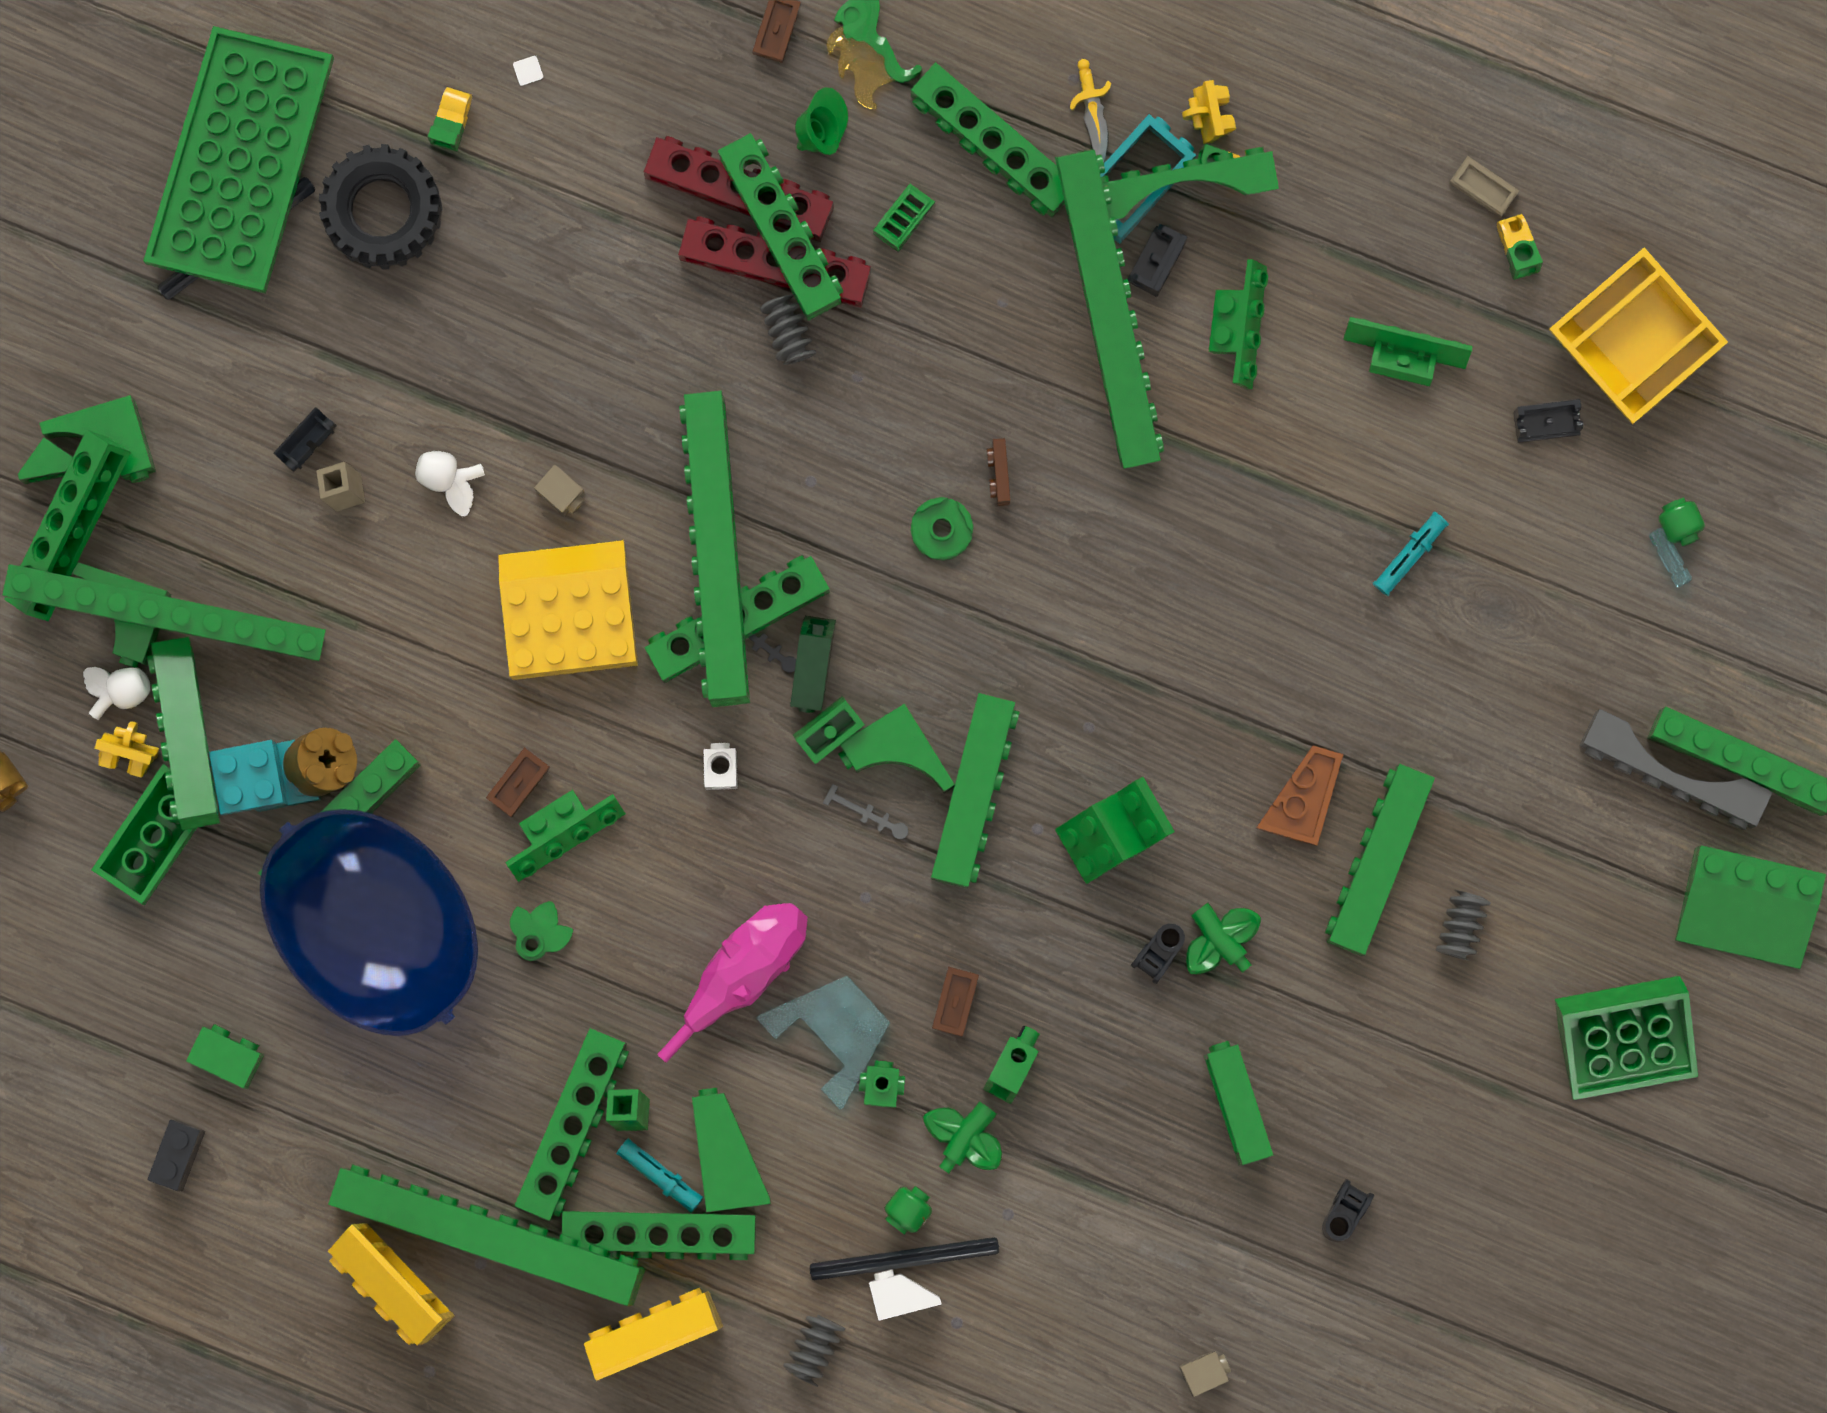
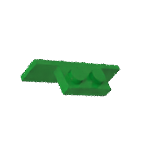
(1238, 321)
(1404, 352)
(559, 829)

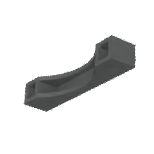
(1614, 740)

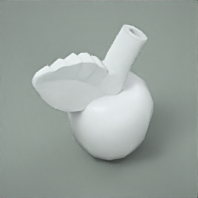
(440, 473)
(122, 687)

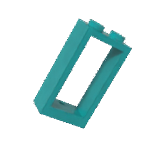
(1180, 146)

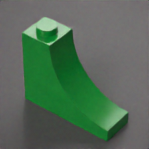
(113, 419)
(131, 639)
(895, 741)

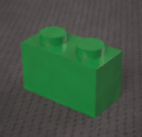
(828, 730)
(225, 1056)

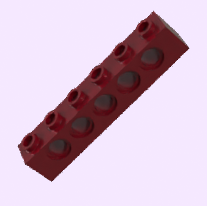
(668, 151)
(701, 230)

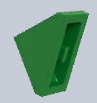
(45, 463)

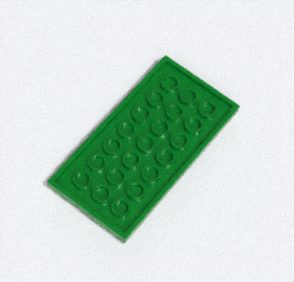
(239, 159)

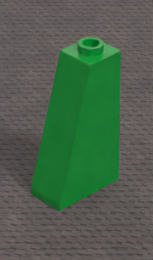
(725, 1159)

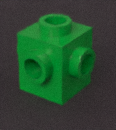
(879, 1097)

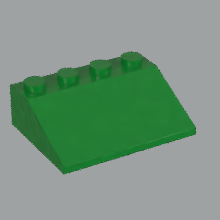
(1749, 906)
(1627, 1037)

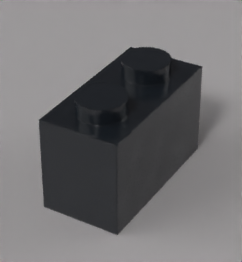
(176, 1155)

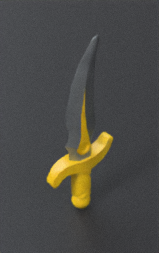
(1093, 108)

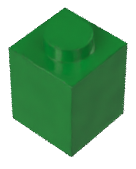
(627, 1110)

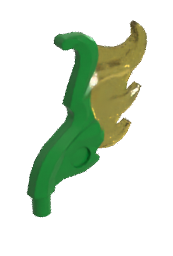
(865, 51)

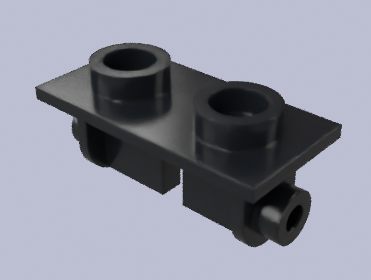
(305, 439)

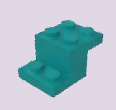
(254, 778)

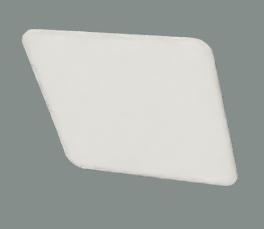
(528, 70)

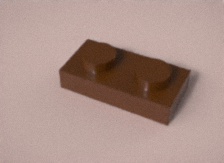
(776, 29)
(998, 459)
(518, 782)
(955, 1001)

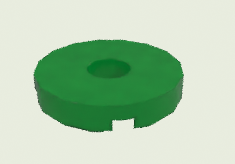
(941, 547)

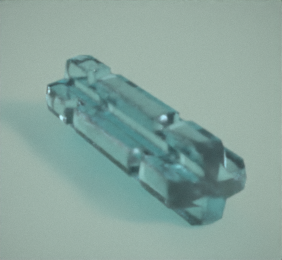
(1670, 558)

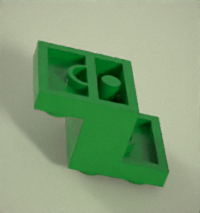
(1114, 830)

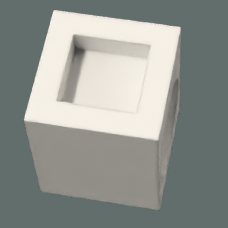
(720, 781)

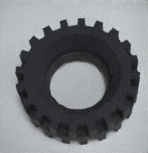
(368, 167)

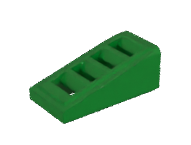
(888, 237)

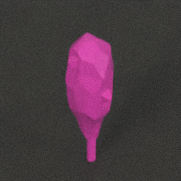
(743, 968)

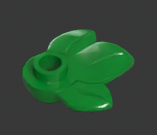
(539, 926)

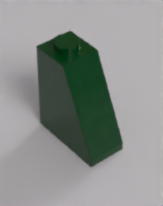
(812, 663)

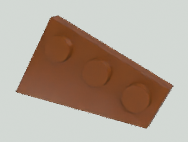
(1304, 800)

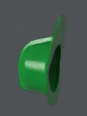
(822, 123)

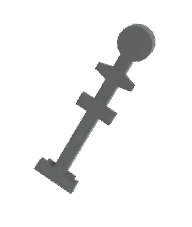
(899, 830)

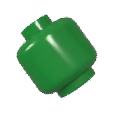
(1681, 521)
(908, 1209)

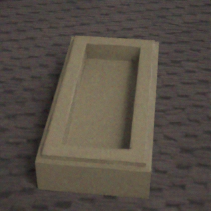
(1484, 186)

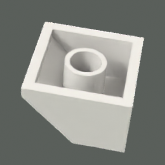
(899, 1295)

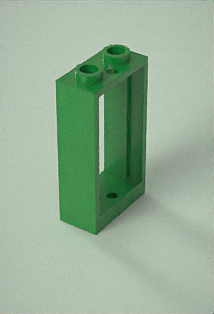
(1237, 1103)

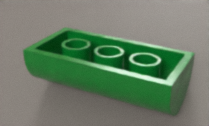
(144, 843)

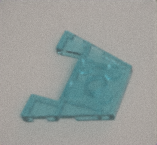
(843, 1021)

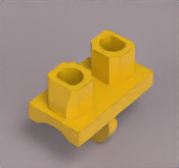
(1206, 114)
(127, 744)

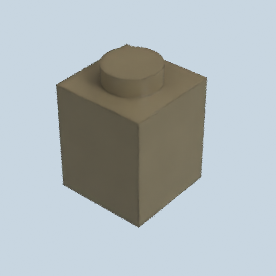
(340, 486)
(560, 491)
(1205, 1372)

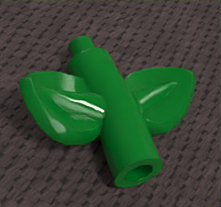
(1221, 939)
(965, 1137)

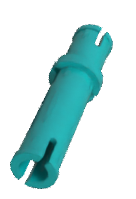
(1434, 527)
(653, 1170)

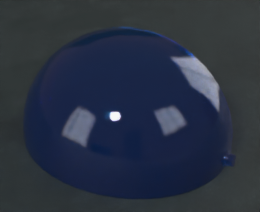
(369, 921)

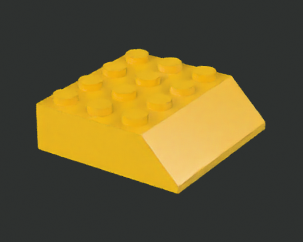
(1638, 336)
(567, 610)
(390, 1284)
(652, 1335)

